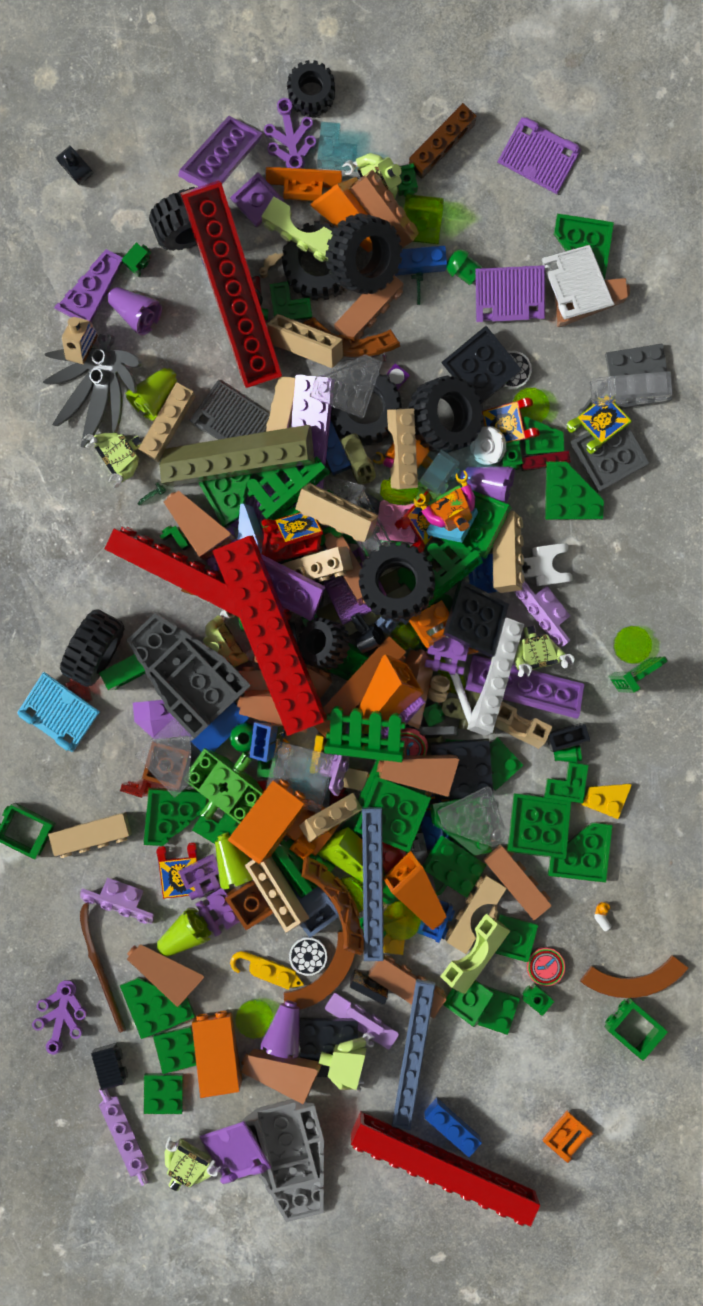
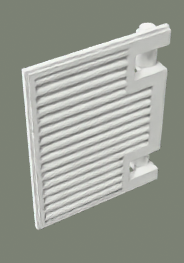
(577, 282)

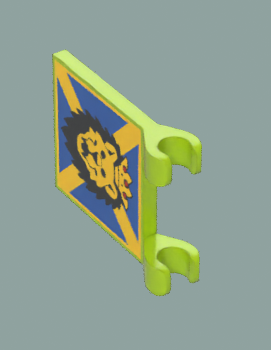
(600, 423)

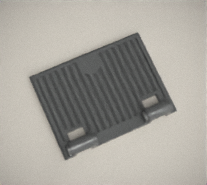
(229, 414)

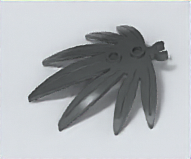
(103, 370)

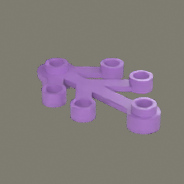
(290, 139)
(61, 1013)

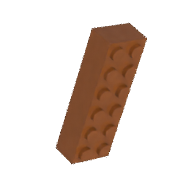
(355, 688)

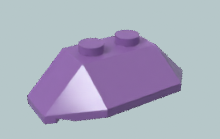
(151, 716)

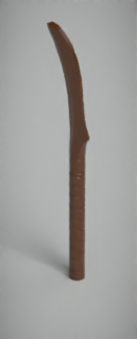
(92, 954)

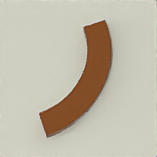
(369, 346)
(342, 901)
(326, 982)
(635, 986)

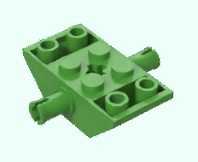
(209, 778)

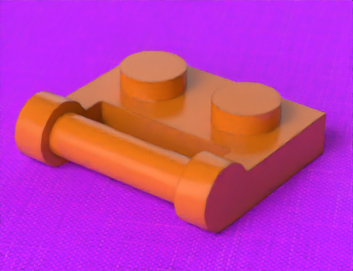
(428, 620)
(562, 1133)

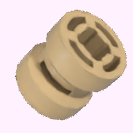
(438, 688)

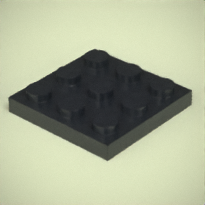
(482, 364)
(476, 618)
(472, 769)
(322, 1035)

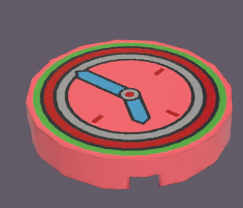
(414, 742)
(545, 966)

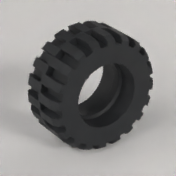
(172, 223)
(384, 256)
(300, 280)
(465, 408)
(374, 431)
(390, 557)
(92, 647)

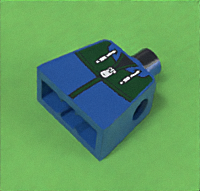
(265, 739)

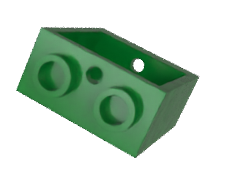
(122, 673)
(42, 838)
(649, 1042)

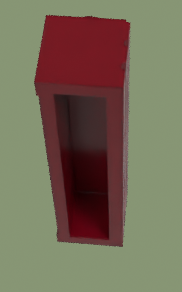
(539, 461)

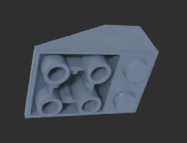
(318, 908)

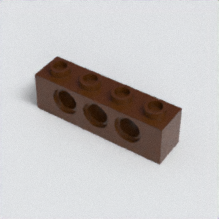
(442, 140)

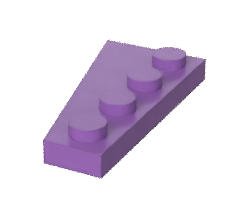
(91, 288)

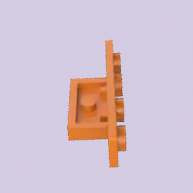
(302, 183)

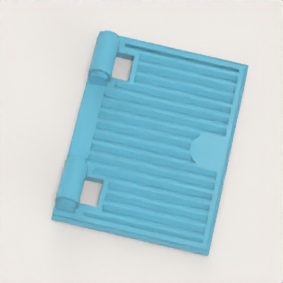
(58, 712)

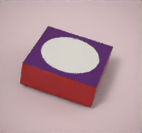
(397, 375)

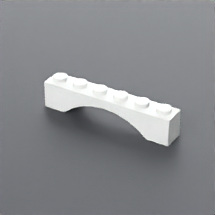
(490, 699)

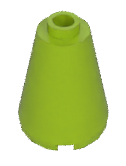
(152, 393)
(231, 863)
(184, 933)

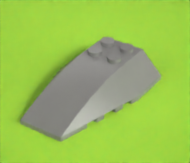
(295, 1149)

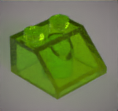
(426, 215)

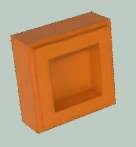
(302, 847)

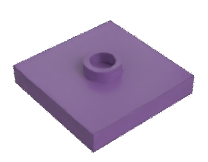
(254, 198)

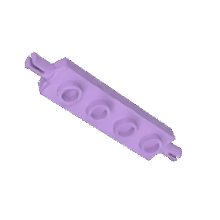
(123, 1136)

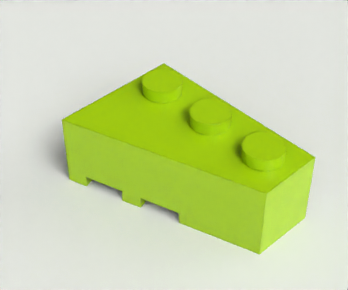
(345, 852)

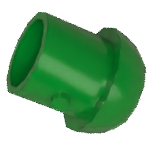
(463, 266)
(240, 728)

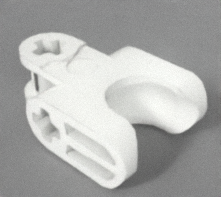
(541, 565)

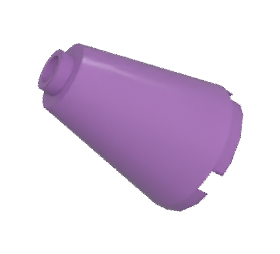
(135, 309)
(491, 481)
(283, 1032)

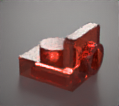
(80, 690)
(133, 788)

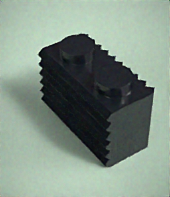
(568, 737)
(109, 1066)

